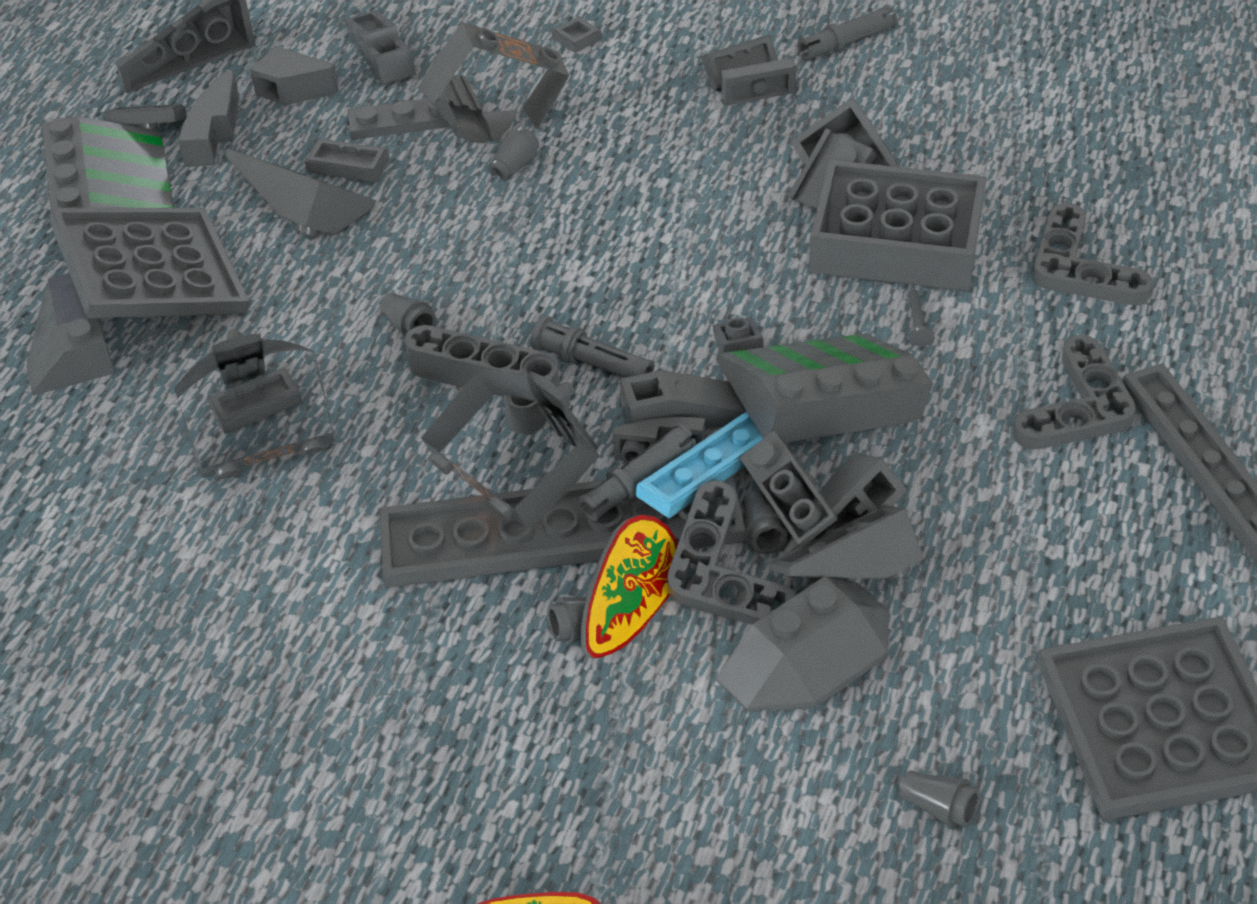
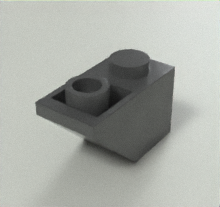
(292, 77)

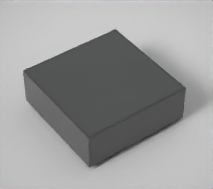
(576, 34)

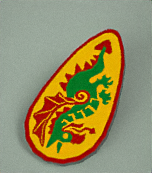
(627, 585)

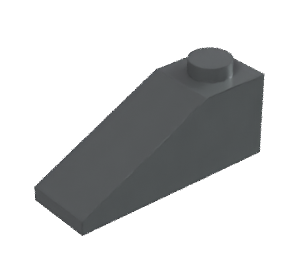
(857, 489)
(867, 547)

